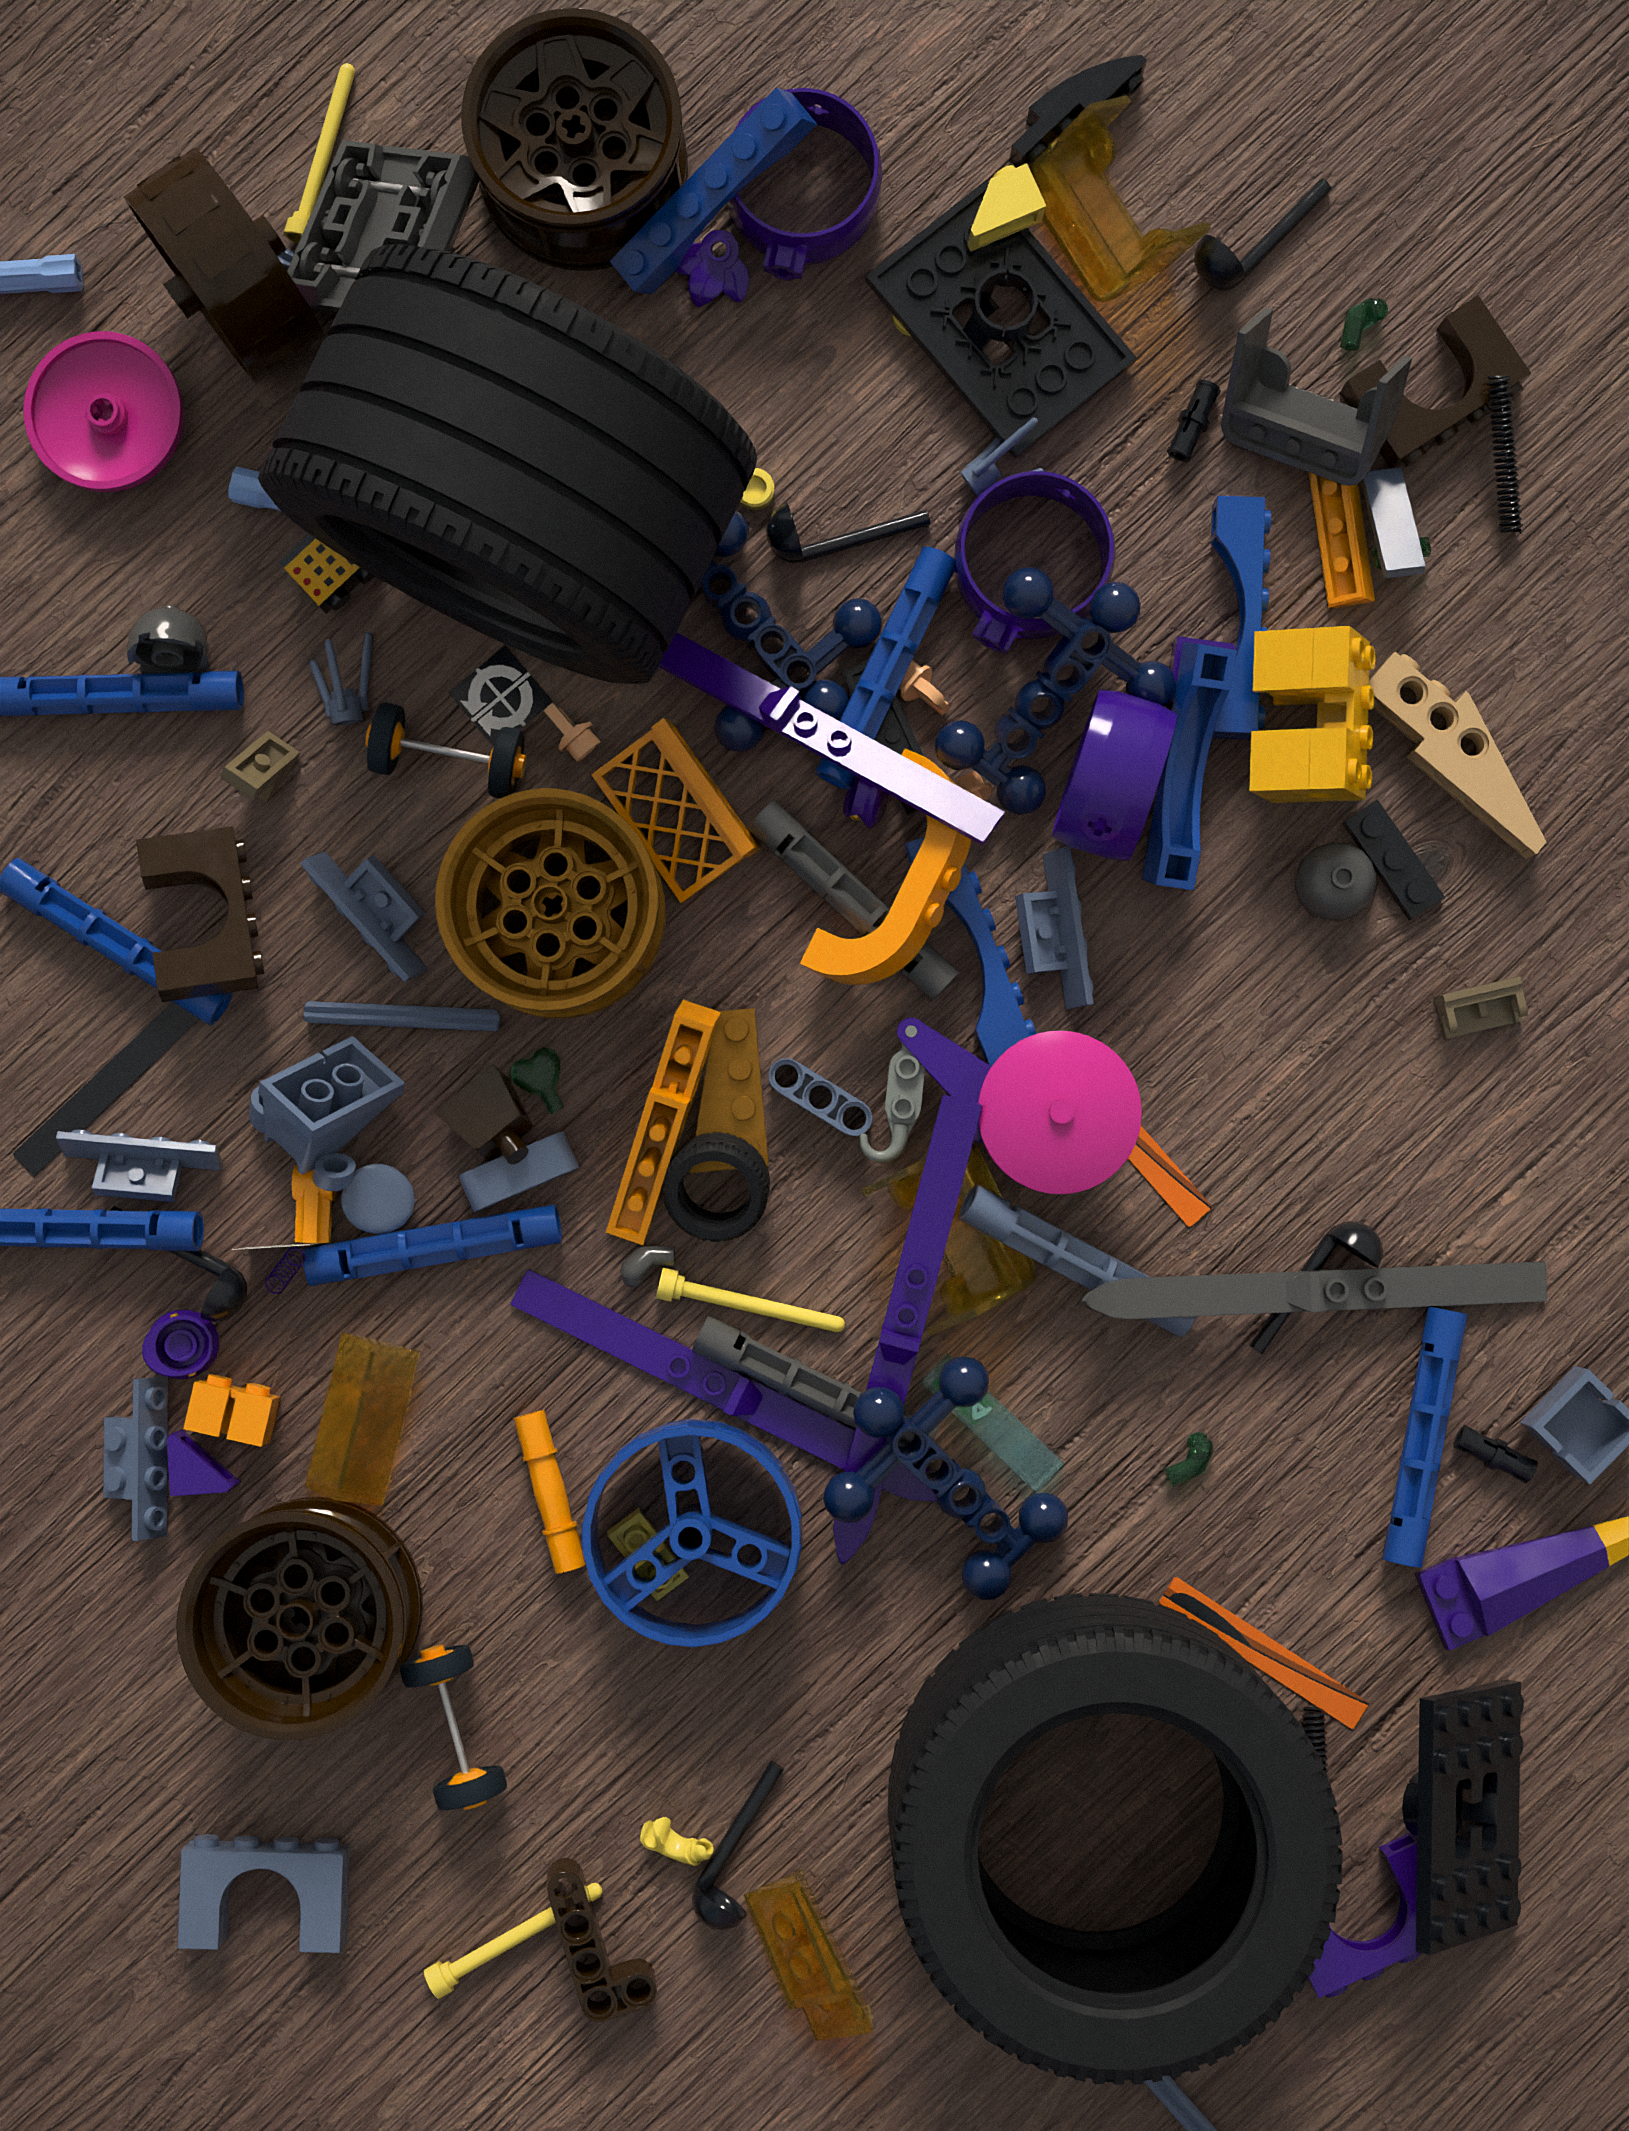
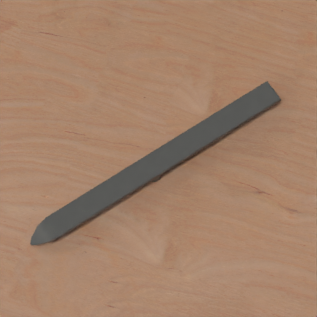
(1319, 1290)

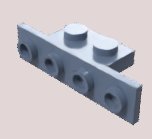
(375, 907)
(1054, 931)
(138, 1166)
(138, 1458)

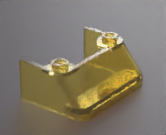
(1090, 217)
(980, 1266)

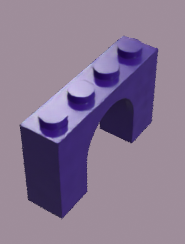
(1351, 1960)

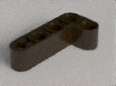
(588, 1939)

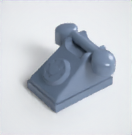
(323, 1106)

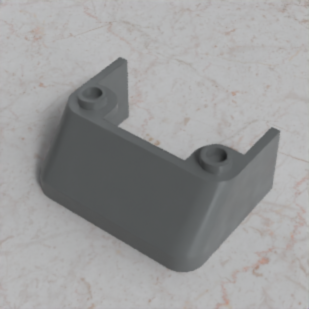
(1299, 425)

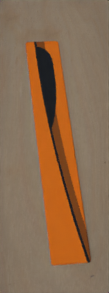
(1168, 1179)
(1267, 1654)

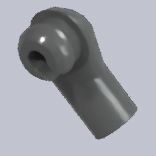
(642, 1260)

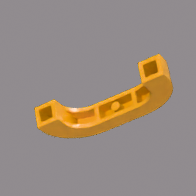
(911, 916)

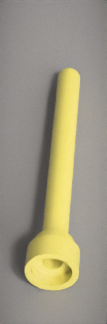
(296, 224)
(674, 1286)
(443, 1976)

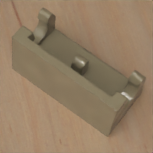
(1481, 1007)

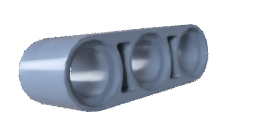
(806, 1083)
(500, 1180)

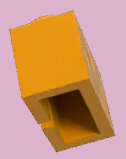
(239, 1412)

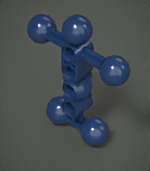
(1028, 596)
(855, 625)
(881, 1414)

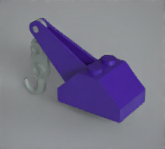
(947, 1063)

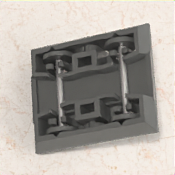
(377, 200)

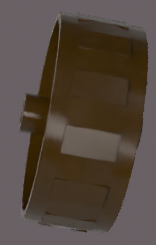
(224, 264)

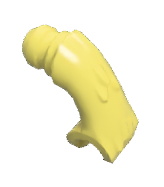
(662, 1839)

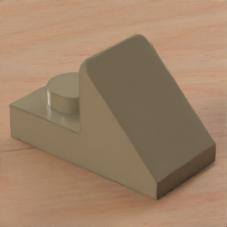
(261, 767)

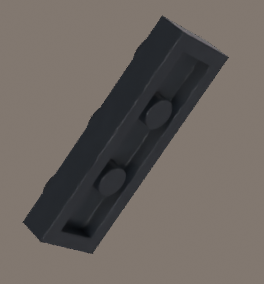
(1393, 860)

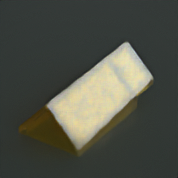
(362, 1420)
(808, 1958)

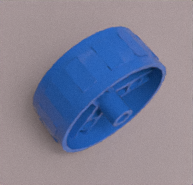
(622, 1586)

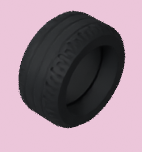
(707, 1224)

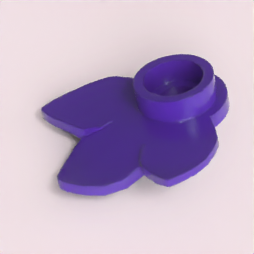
(712, 274)

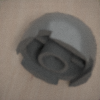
(168, 642)
(1335, 881)

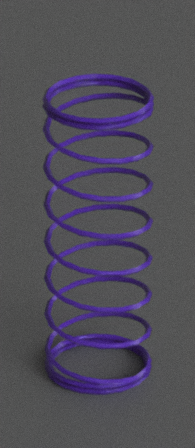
(277, 1266)

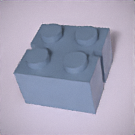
(1580, 1427)

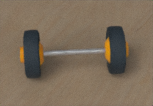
(387, 737)
(473, 1785)

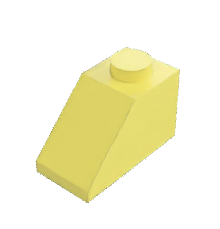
(1007, 207)

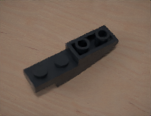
(1066, 101)

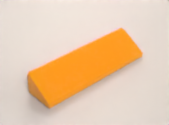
(1342, 542)

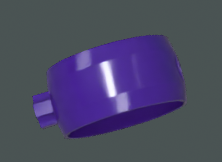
(787, 251)
(1000, 628)
(1114, 775)

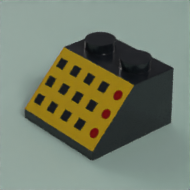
(323, 573)

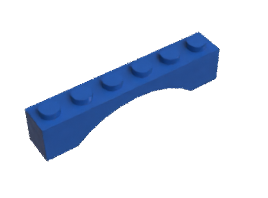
(753, 147)
(1238, 538)
(1175, 827)
(1000, 1016)

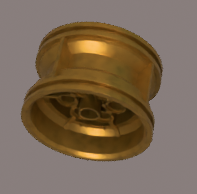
(483, 858)

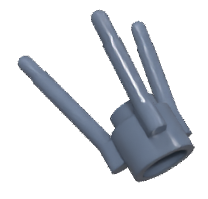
(982, 471)
(343, 704)

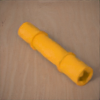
(549, 1491)

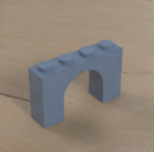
(314, 1869)

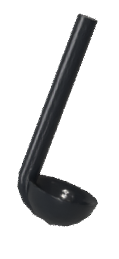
(1221, 266)
(786, 545)
(1352, 1236)
(227, 1292)
(710, 1903)

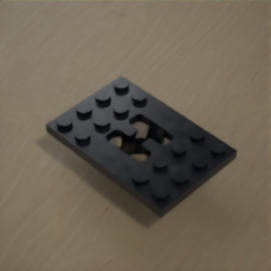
(1047, 372)
(1466, 1745)

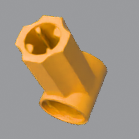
(313, 1209)

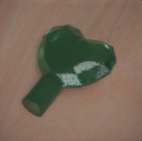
(540, 1077)

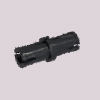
(1193, 420)
(1495, 1454)

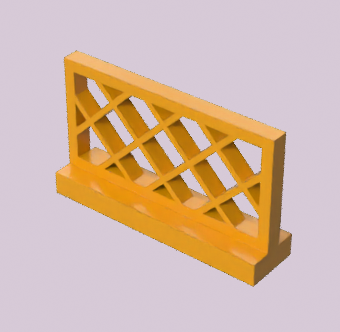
(704, 792)

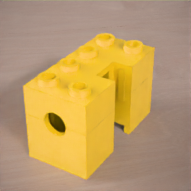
(1322, 669)

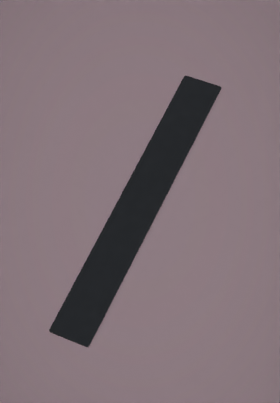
(106, 1086)

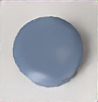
(378, 1199)

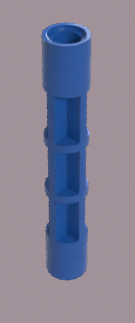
(893, 653)
(121, 693)
(93, 928)
(102, 1229)
(432, 1245)
(1424, 1437)

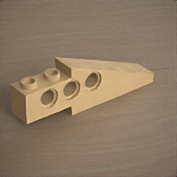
(1477, 781)

